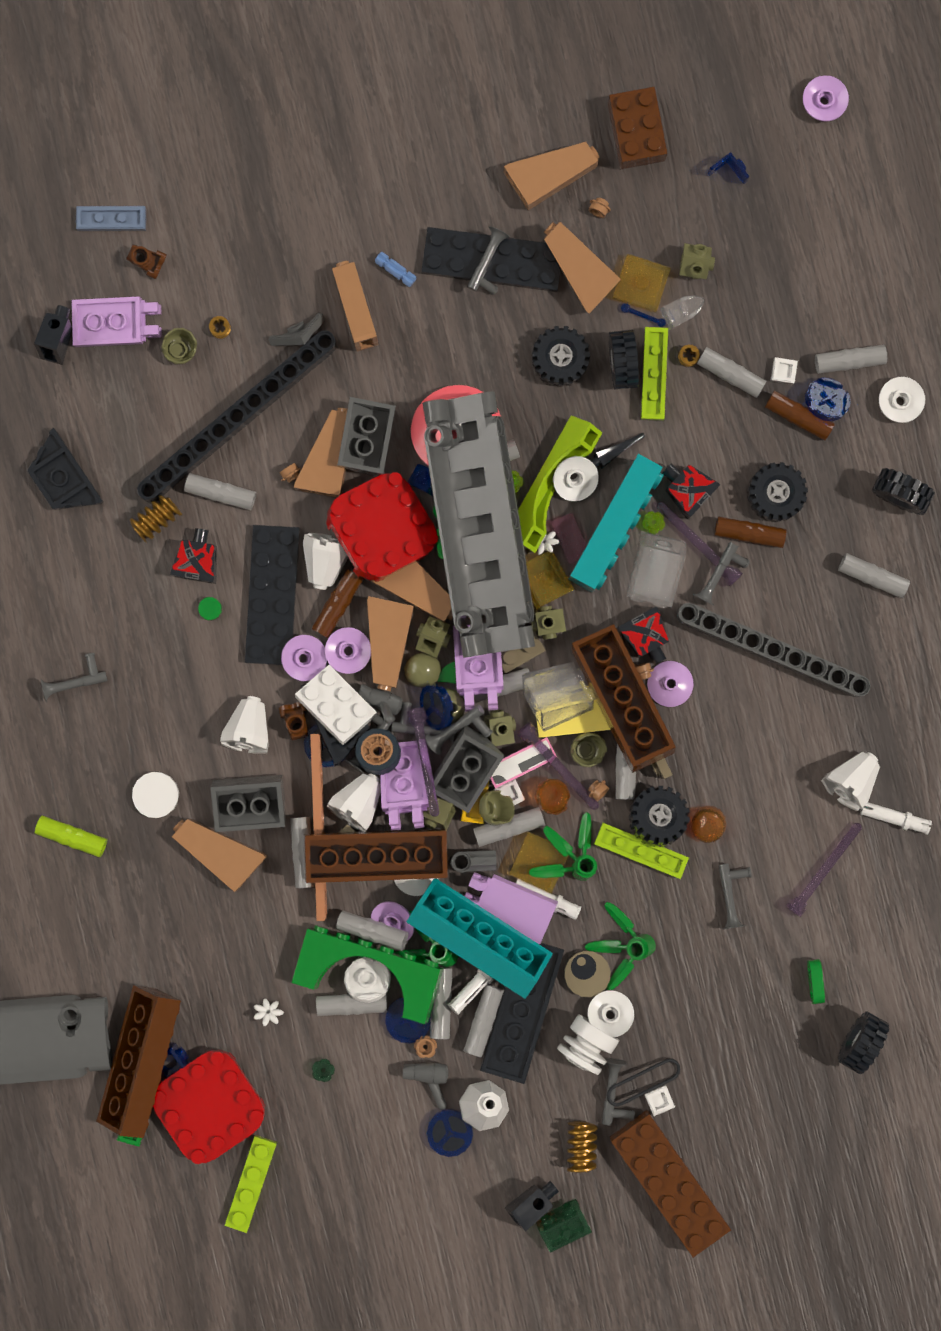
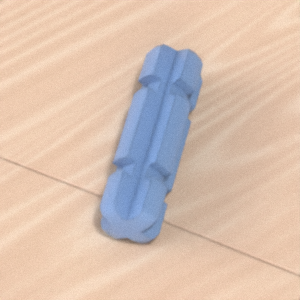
(395, 269)

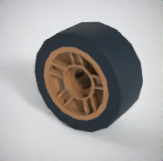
(372, 741)

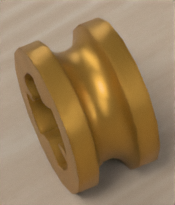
(218, 319)
(693, 350)

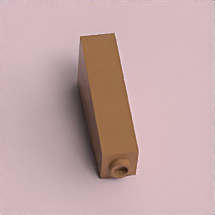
(550, 172)
(582, 268)
(355, 305)
(320, 471)
(420, 590)
(388, 638)
(221, 854)

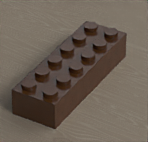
(623, 698)
(375, 856)
(138, 1061)
(670, 1183)

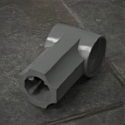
(476, 861)

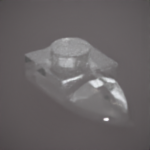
(681, 310)

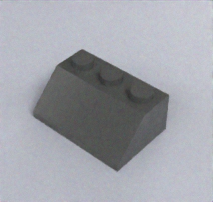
(366, 436)
(466, 769)
(248, 803)

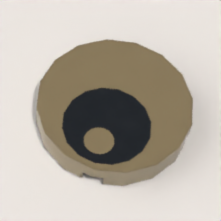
(587, 973)

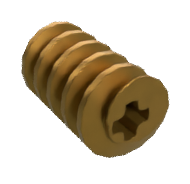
(155, 517)
(582, 1147)

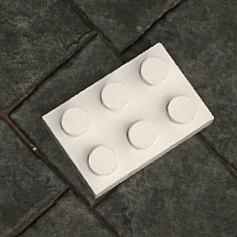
(335, 704)

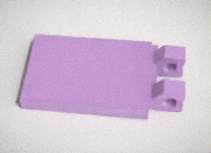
(113, 321)
(477, 675)
(404, 788)
(514, 904)

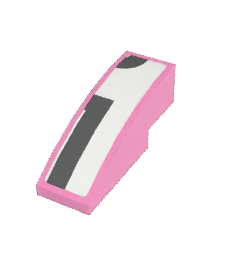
(519, 764)

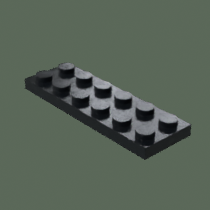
(513, 263)
(271, 593)

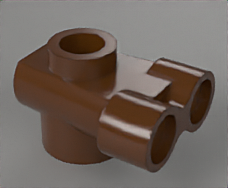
(152, 262)
(295, 715)

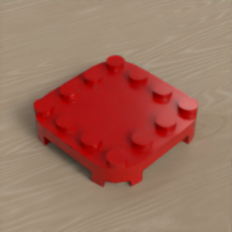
(381, 526)
(209, 1106)

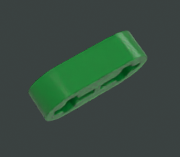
(816, 982)

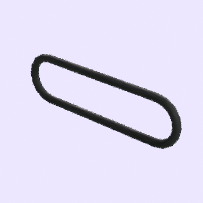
(639, 1074)

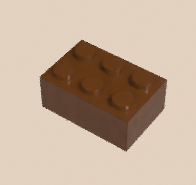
(637, 128)

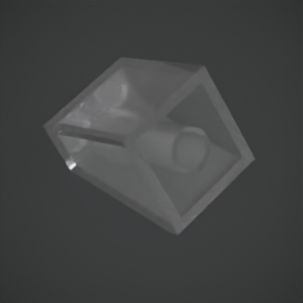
(656, 569)
(557, 694)

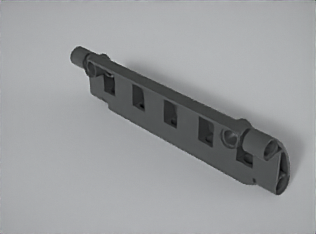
(479, 524)
(41, 1047)

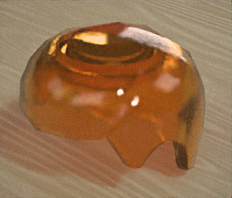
(552, 796)
(708, 824)

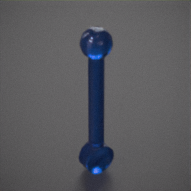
(625, 308)

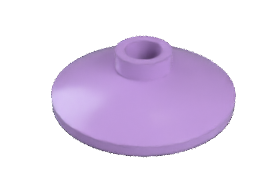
(828, 88)
(348, 638)
(312, 649)
(658, 686)
(387, 911)

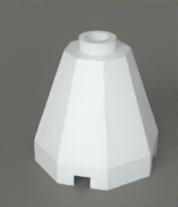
(323, 559)
(247, 727)
(853, 780)
(357, 801)
(474, 1108)

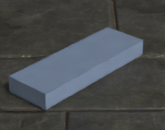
(111, 218)

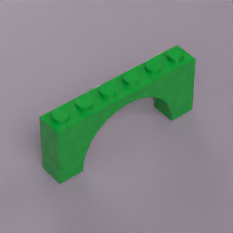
(417, 978)

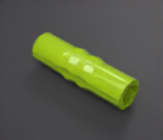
(70, 836)

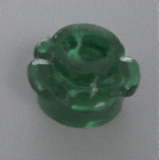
(323, 1076)

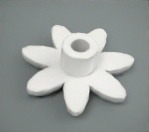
(547, 542)
(268, 1012)

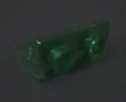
(563, 1225)

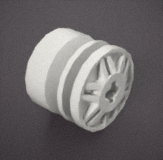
(587, 1045)

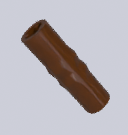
(798, 415)
(750, 532)
(337, 603)

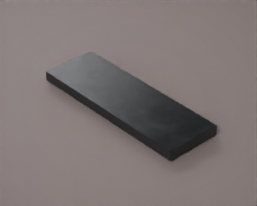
(519, 1025)

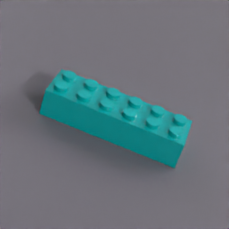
(615, 523)
(479, 938)

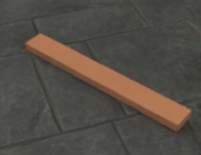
(318, 816)

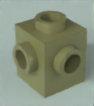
(696, 261)
(557, 622)
(433, 636)
(502, 726)
(443, 820)

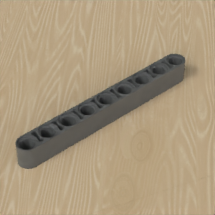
(784, 650)

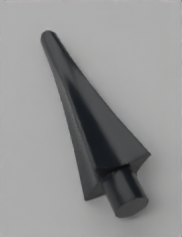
(605, 456)

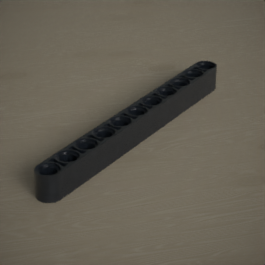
(249, 414)

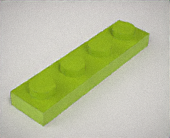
(654, 373)
(632, 848)
(251, 1183)

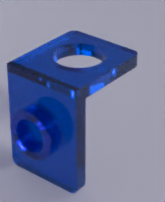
(736, 165)
(421, 479)
(181, 1058)

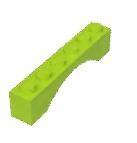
(575, 440)

